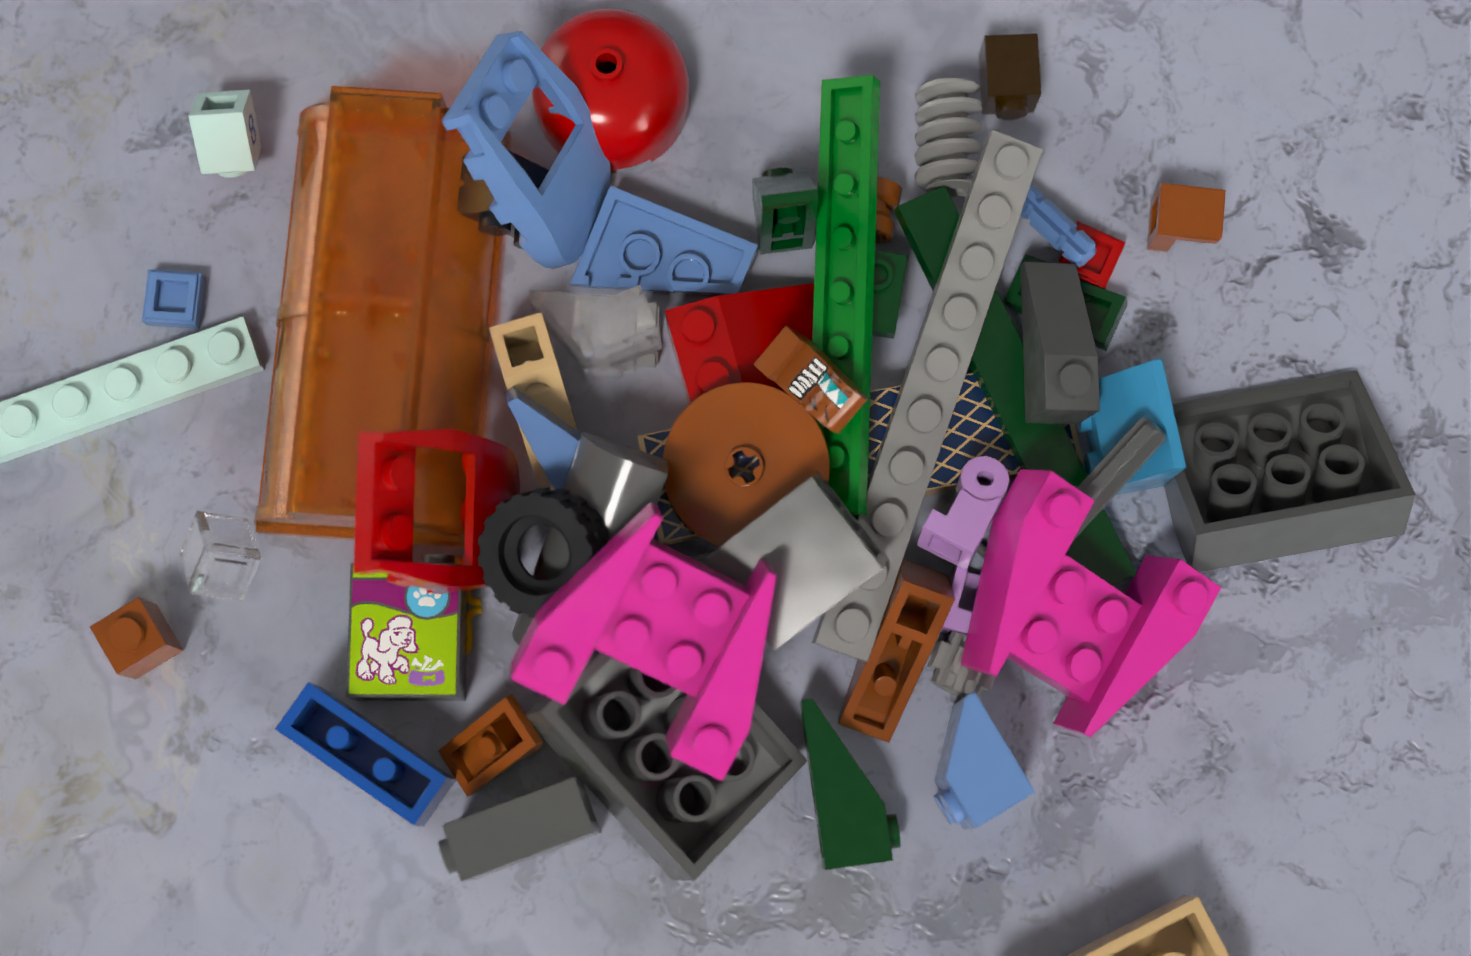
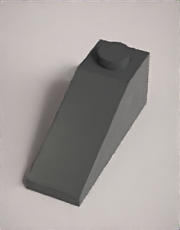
(1057, 346)

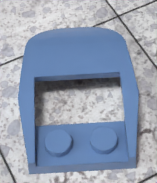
(563, 210)

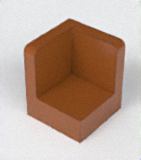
(1185, 215)

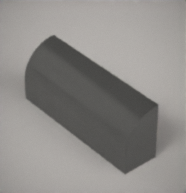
(615, 483)

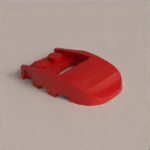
(387, 504)

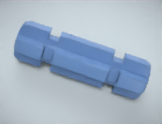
(1057, 228)

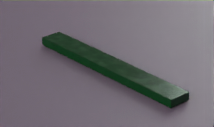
(1000, 374)

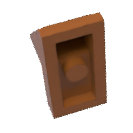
(491, 746)

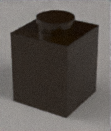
(1009, 75)

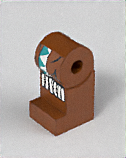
(811, 379)

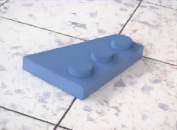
(660, 250)

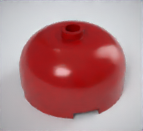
(628, 79)

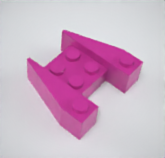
(1066, 619)
(666, 621)

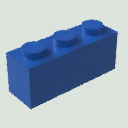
(365, 754)

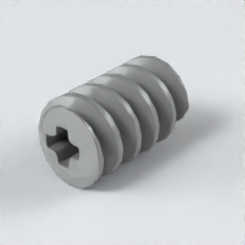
(944, 134)

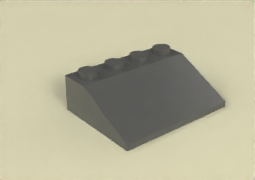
(1285, 473)
(618, 748)

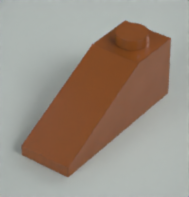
(900, 651)

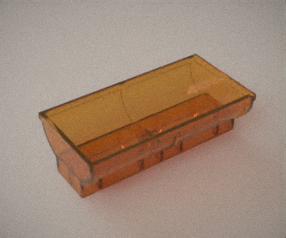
(376, 313)

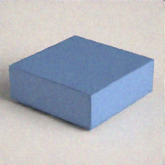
(173, 299)

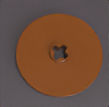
(705, 448)

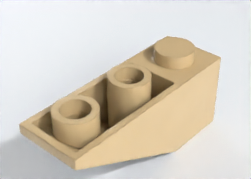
(532, 368)

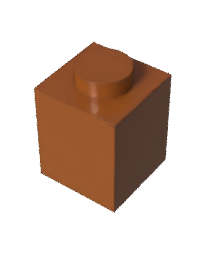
(136, 638)

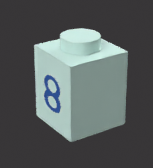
(225, 132)

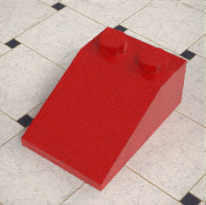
(727, 334)

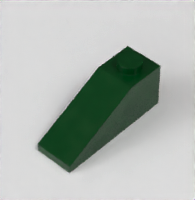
(784, 210)
(846, 805)

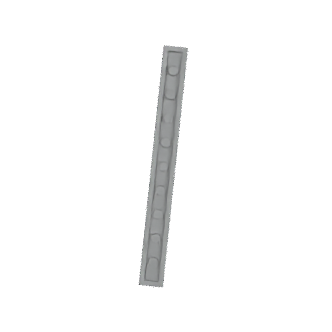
(933, 382)

